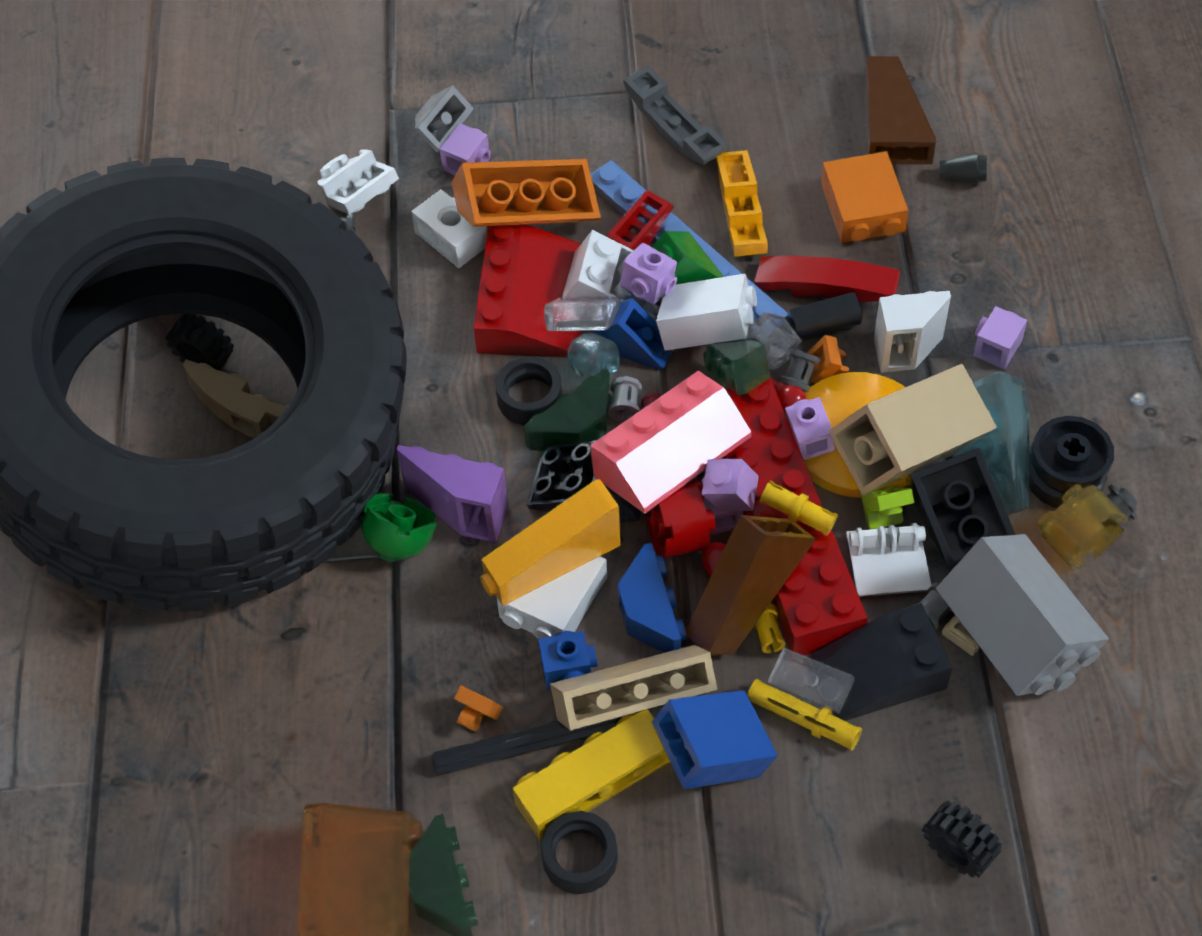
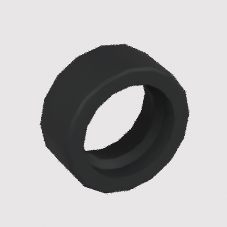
(524, 369)
(573, 823)

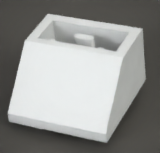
(909, 328)

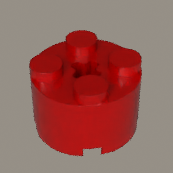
(681, 522)

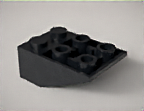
(564, 472)

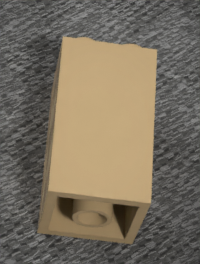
(912, 429)

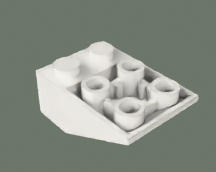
(598, 272)

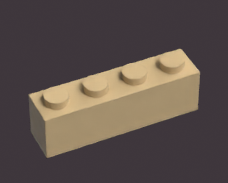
(633, 686)

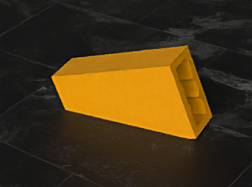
(554, 544)

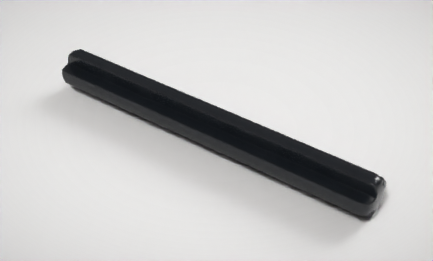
(512, 745)

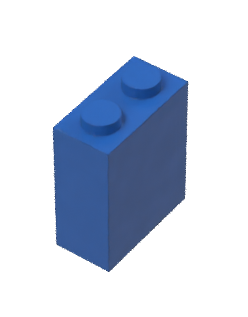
(714, 739)

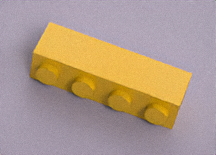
(592, 772)

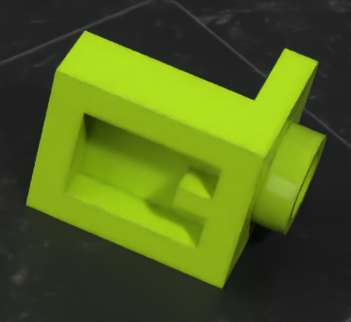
(885, 506)

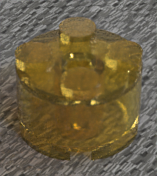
(1082, 525)

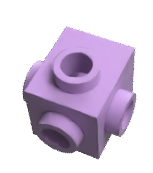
(648, 273)

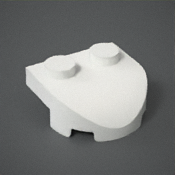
(355, 181)

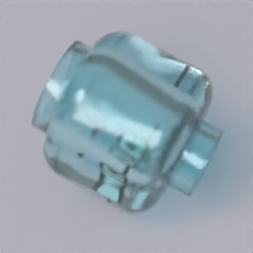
(592, 354)

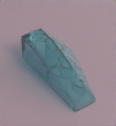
(1008, 445)

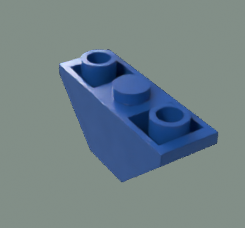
(648, 604)

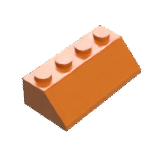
(525, 192)

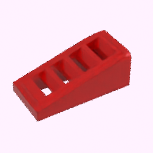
(630, 220)

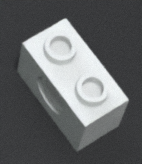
(447, 230)

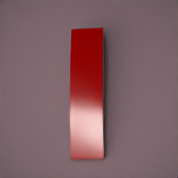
(826, 277)

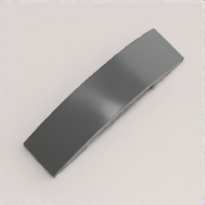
(670, 119)

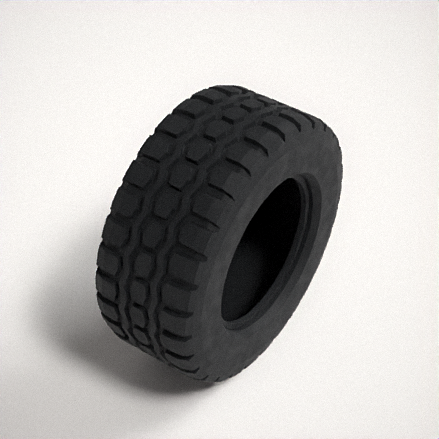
(220, 249)

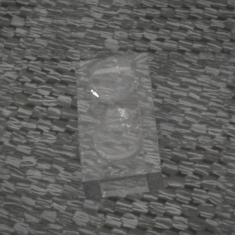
(811, 680)

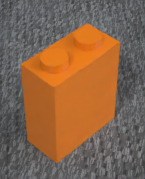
(864, 197)

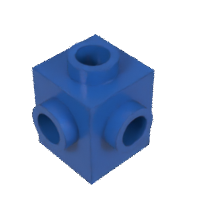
(566, 656)

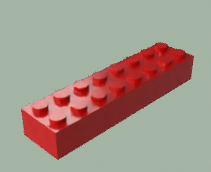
(819, 596)

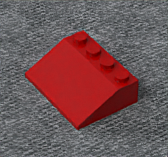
(518, 278)

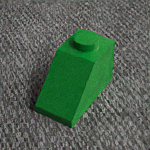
(691, 259)

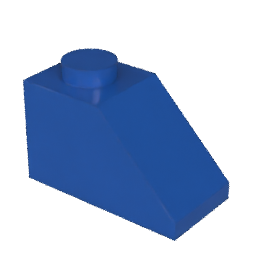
(637, 336)

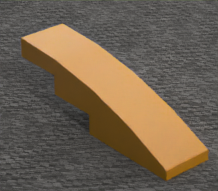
(741, 203)

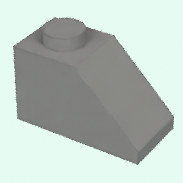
(442, 116)

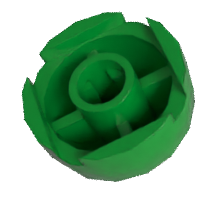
(397, 528)

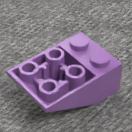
(458, 490)

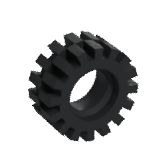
(199, 341)
(962, 839)

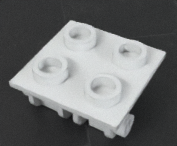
(889, 560)

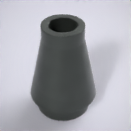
(966, 169)

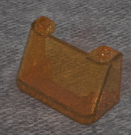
(355, 870)

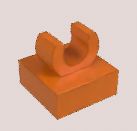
(830, 356)
(475, 708)

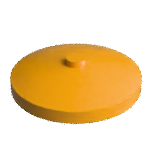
(841, 398)

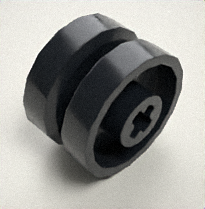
(1068, 454)

